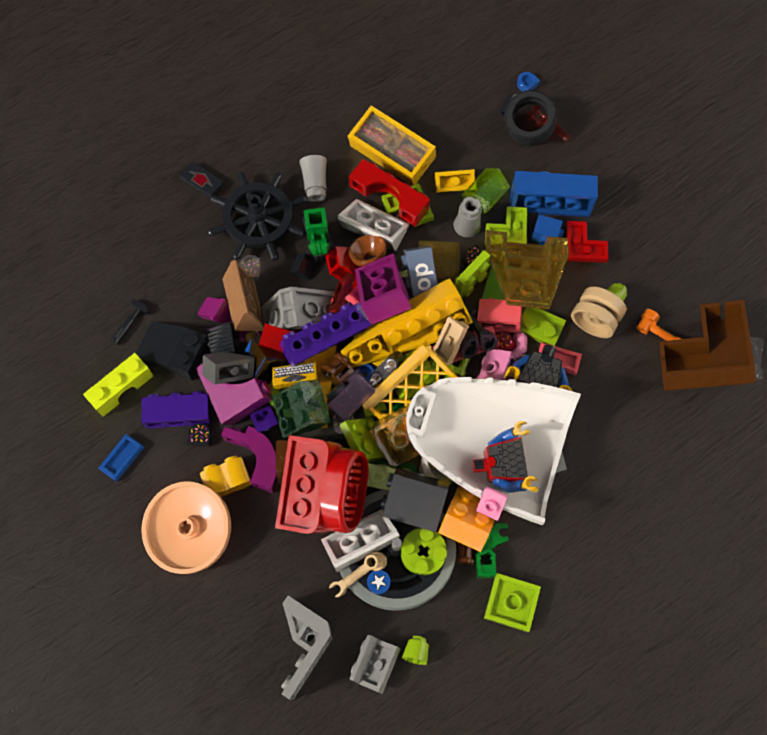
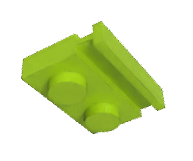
(541, 325)

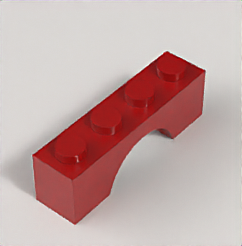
(370, 179)
(340, 264)

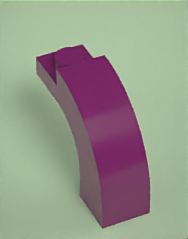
(265, 470)

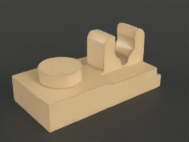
(450, 339)

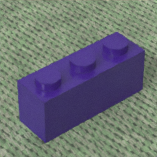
(176, 410)

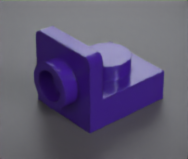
(264, 419)

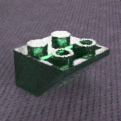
(301, 408)

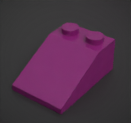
(382, 289)

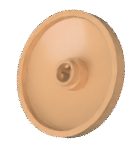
(186, 527)

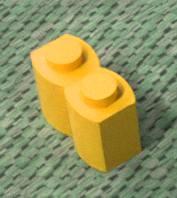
(226, 477)

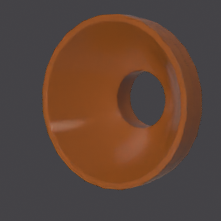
(365, 247)

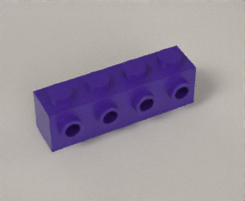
(324, 334)

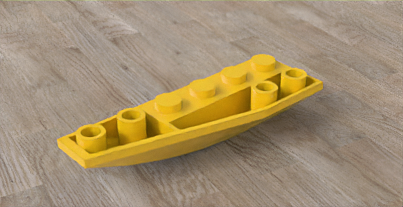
(411, 328)

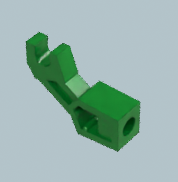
(494, 539)

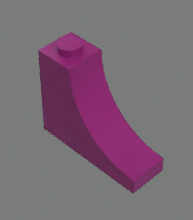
(236, 401)

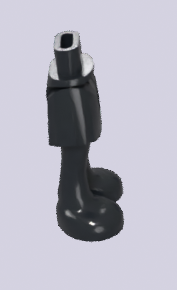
(470, 343)

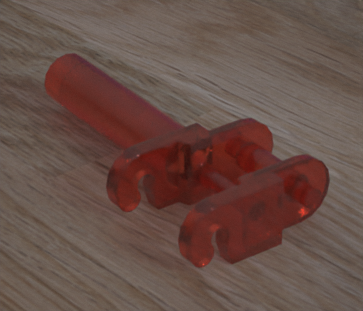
(558, 130)

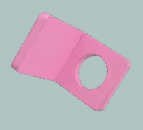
(492, 503)

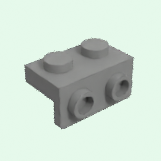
(374, 664)

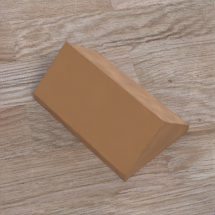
(242, 299)

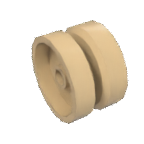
(598, 312)

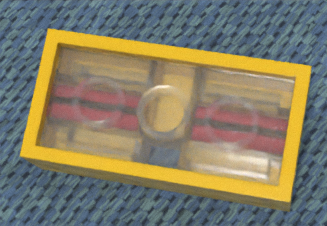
(392, 146)

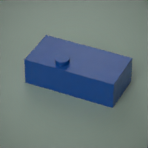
(554, 193)

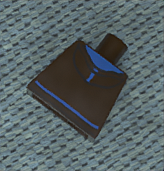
(264, 357)

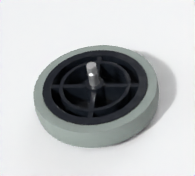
(406, 588)

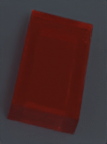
(342, 290)

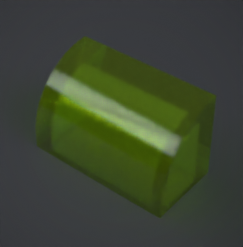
(487, 188)

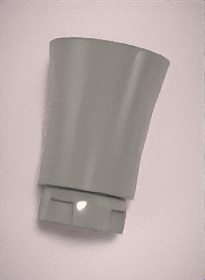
(314, 177)
(468, 218)

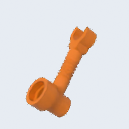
(648, 323)

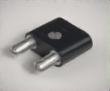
(386, 368)

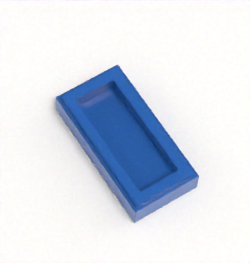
(121, 457)

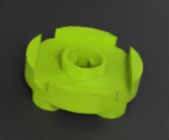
(421, 564)

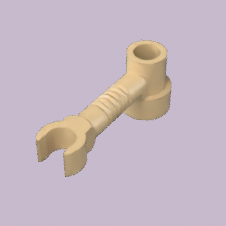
(380, 564)

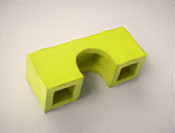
(106, 392)

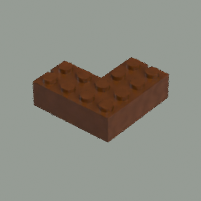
(715, 359)

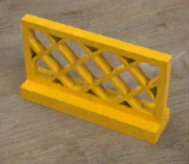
(402, 372)

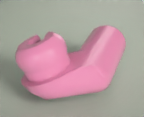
(521, 343)

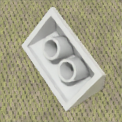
(371, 221)
(370, 536)

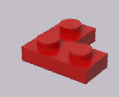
(582, 249)

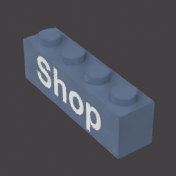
(419, 270)

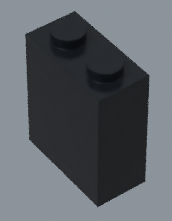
(415, 499)

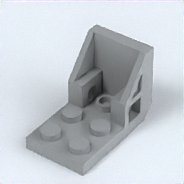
(296, 307)
(302, 625)

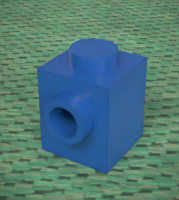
(546, 227)

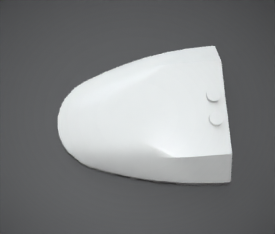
(460, 415)

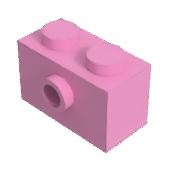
(496, 364)

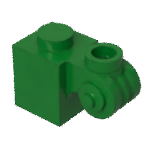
(317, 231)

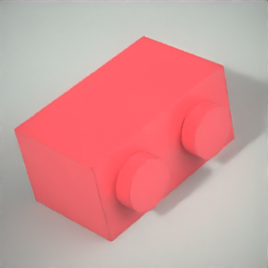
(499, 315)

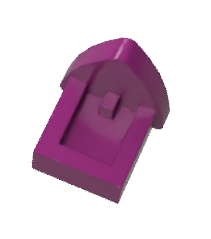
(215, 310)

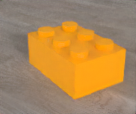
(464, 522)

